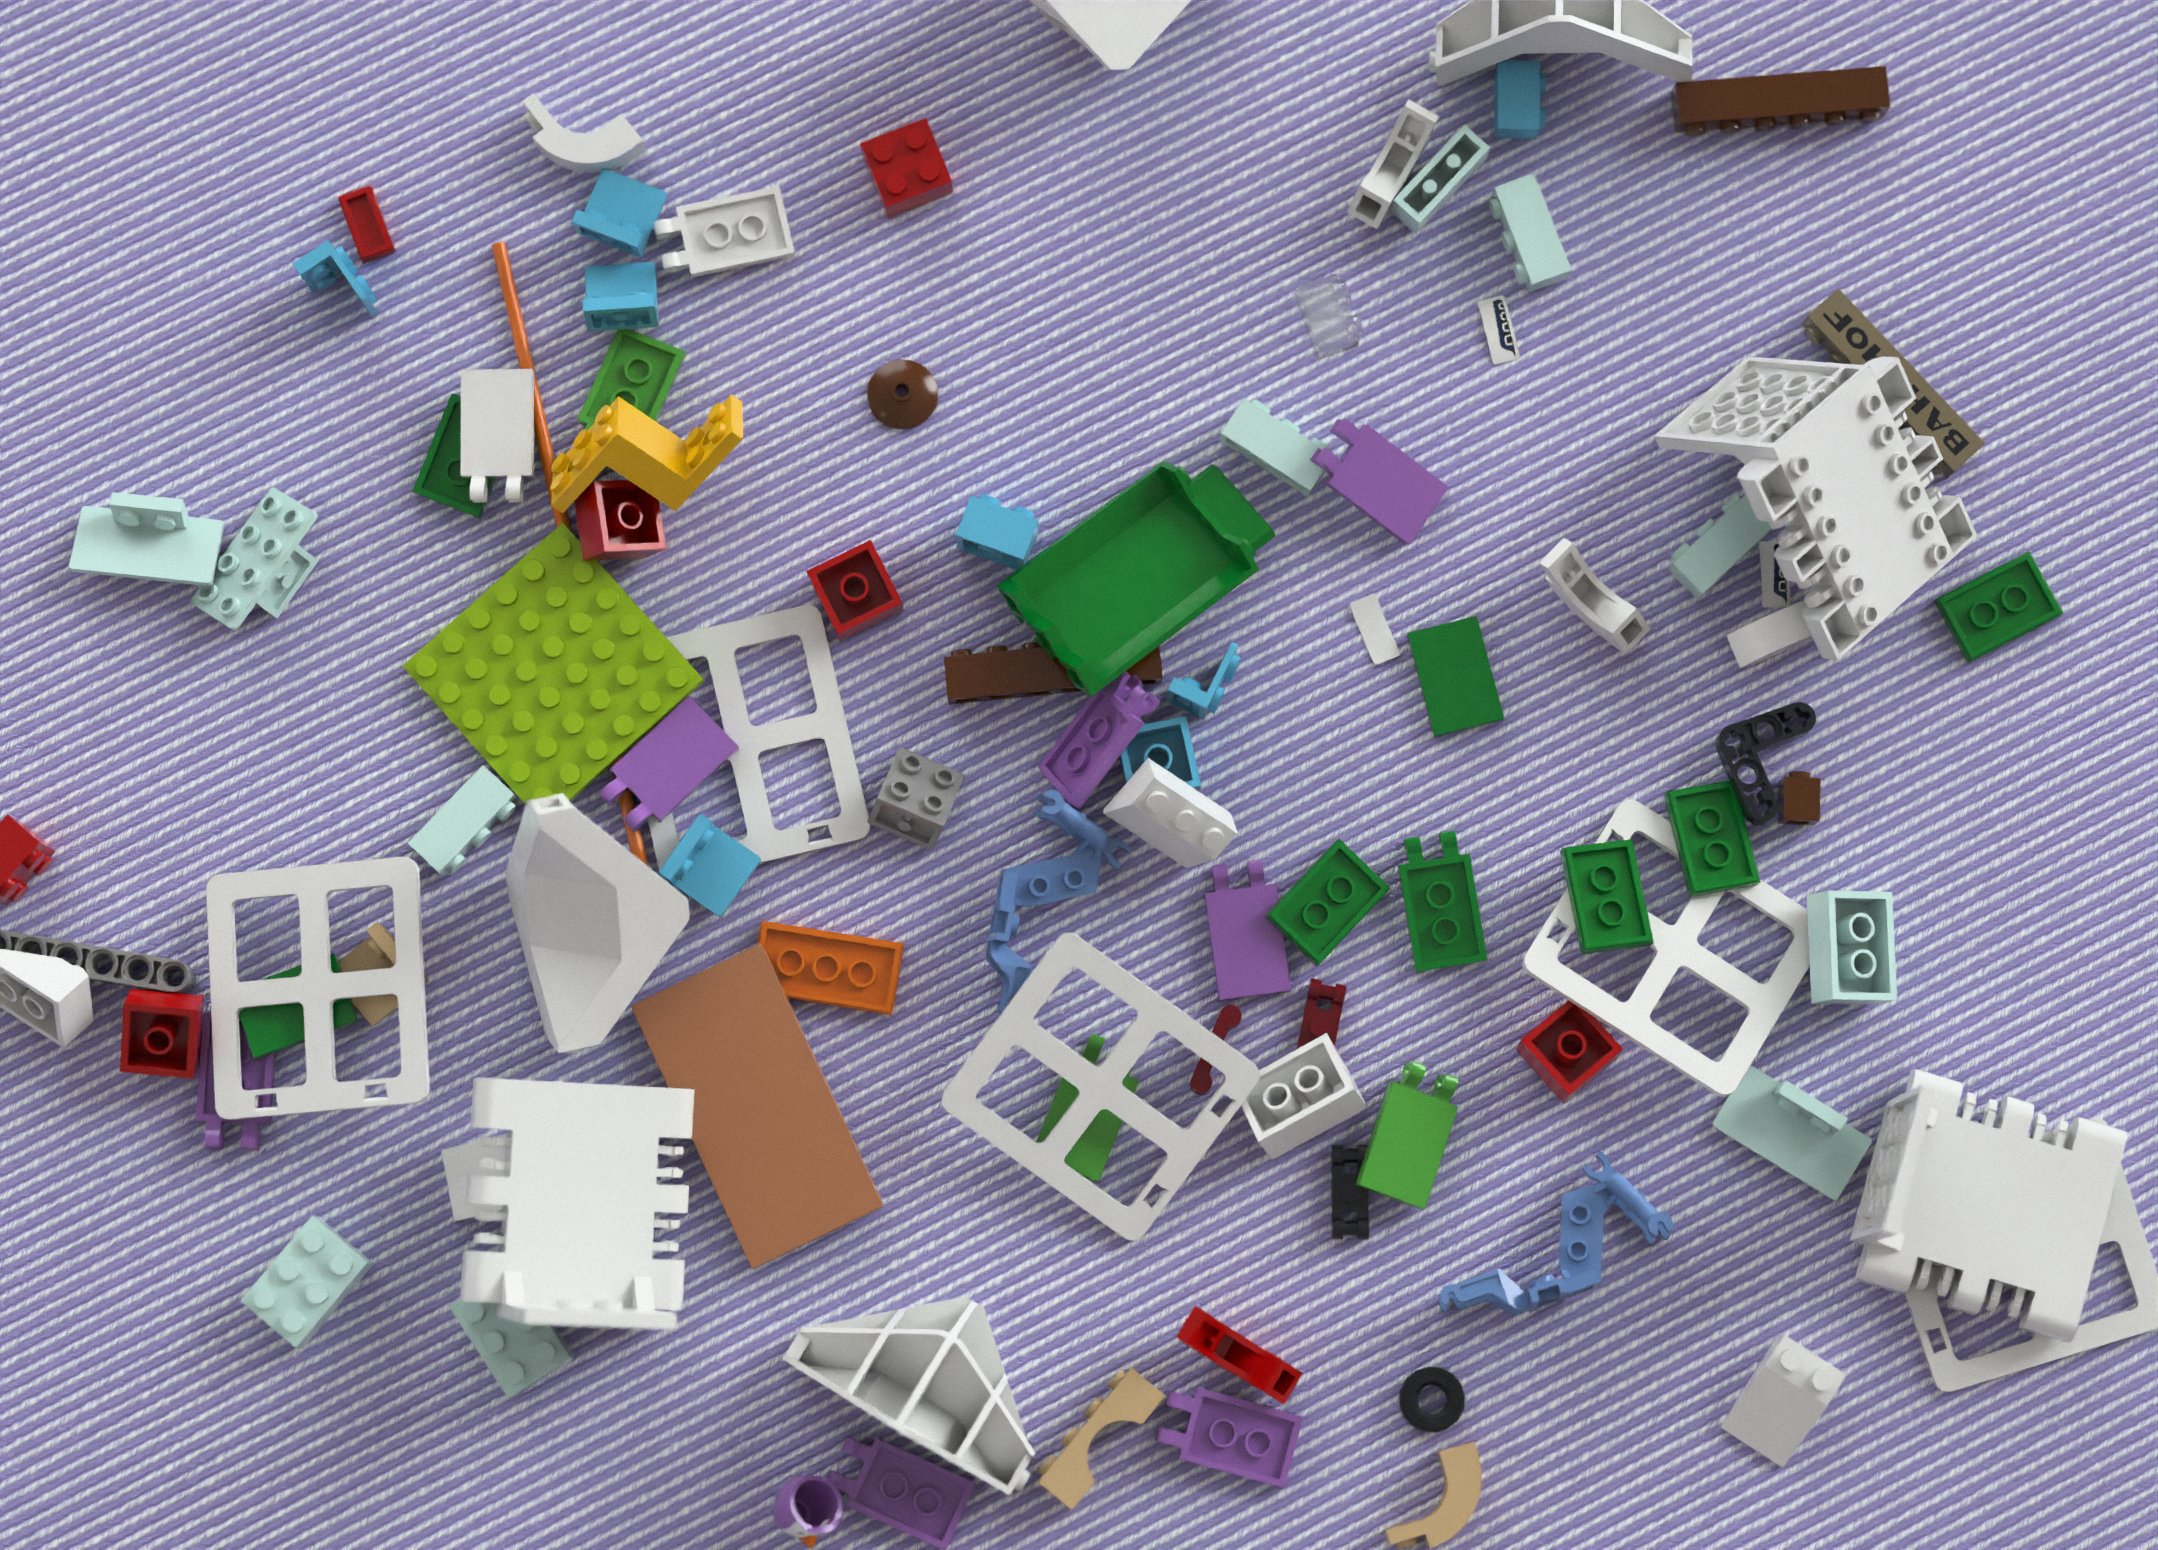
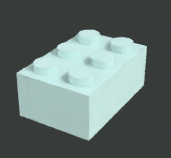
(1851, 947)
(307, 1282)
(513, 1351)

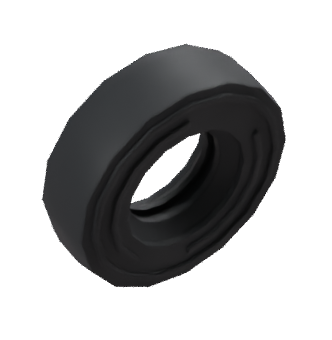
(1454, 1399)

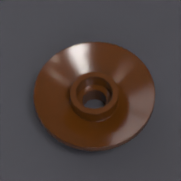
(902, 411)

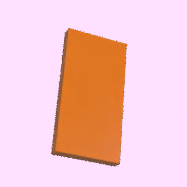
(834, 967)

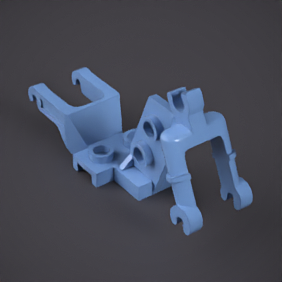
(1045, 883)
(1578, 1248)

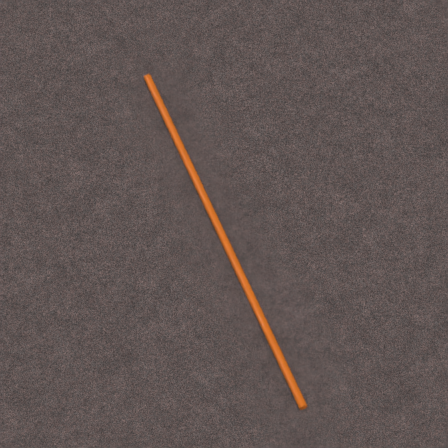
(547, 458)

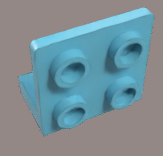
(620, 212)
(323, 265)
(620, 296)
(1188, 694)
(709, 866)

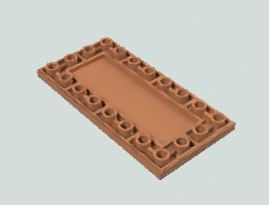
(759, 1106)

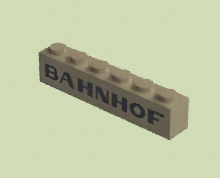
(1855, 340)

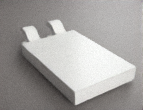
(727, 233)
(497, 430)

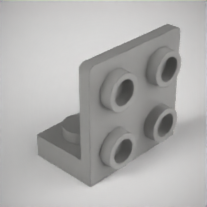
(916, 798)

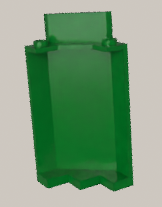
(1137, 571)

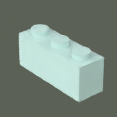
(1440, 179)
(1529, 233)
(1274, 445)
(1718, 547)
(464, 821)

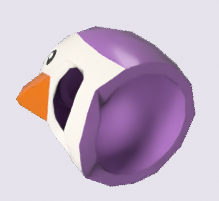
(807, 1508)

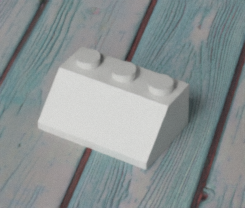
(1172, 816)
(1301, 1097)

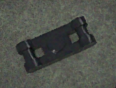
(1346, 1195)

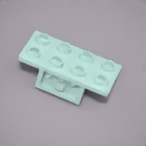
(146, 541)
(261, 563)
(1793, 1132)

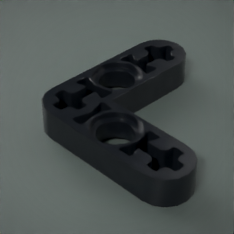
(1753, 743)

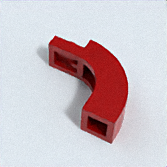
(1239, 1355)

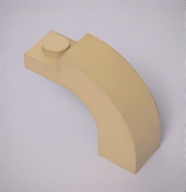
(1459, 1499)

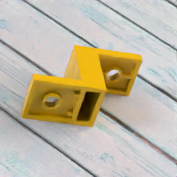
(646, 453)

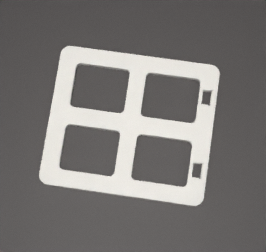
(827, 723)
(1675, 949)
(317, 987)
(1099, 1085)
(2121, 1227)

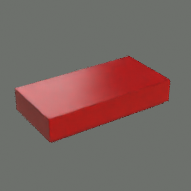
(366, 224)

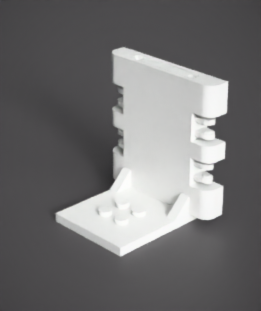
(1841, 479)
(578, 1203)
(1986, 1204)

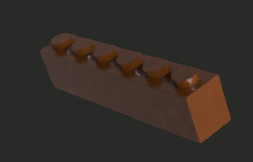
(1780, 100)
(1021, 673)

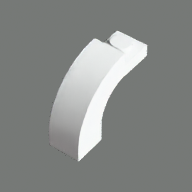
(583, 152)
(1393, 164)
(1591, 599)
(1769, 635)

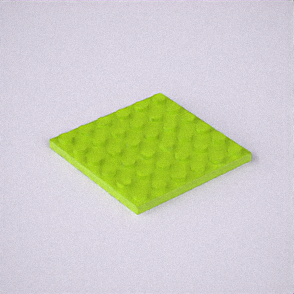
(553, 671)

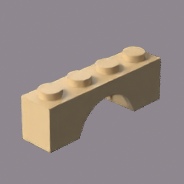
(1129, 1400)

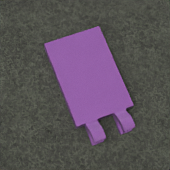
(1380, 480)
(1097, 738)
(669, 763)
(1244, 944)
(254, 1075)
(1234, 1436)
(905, 1491)

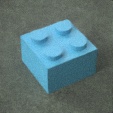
(997, 532)
(1166, 744)

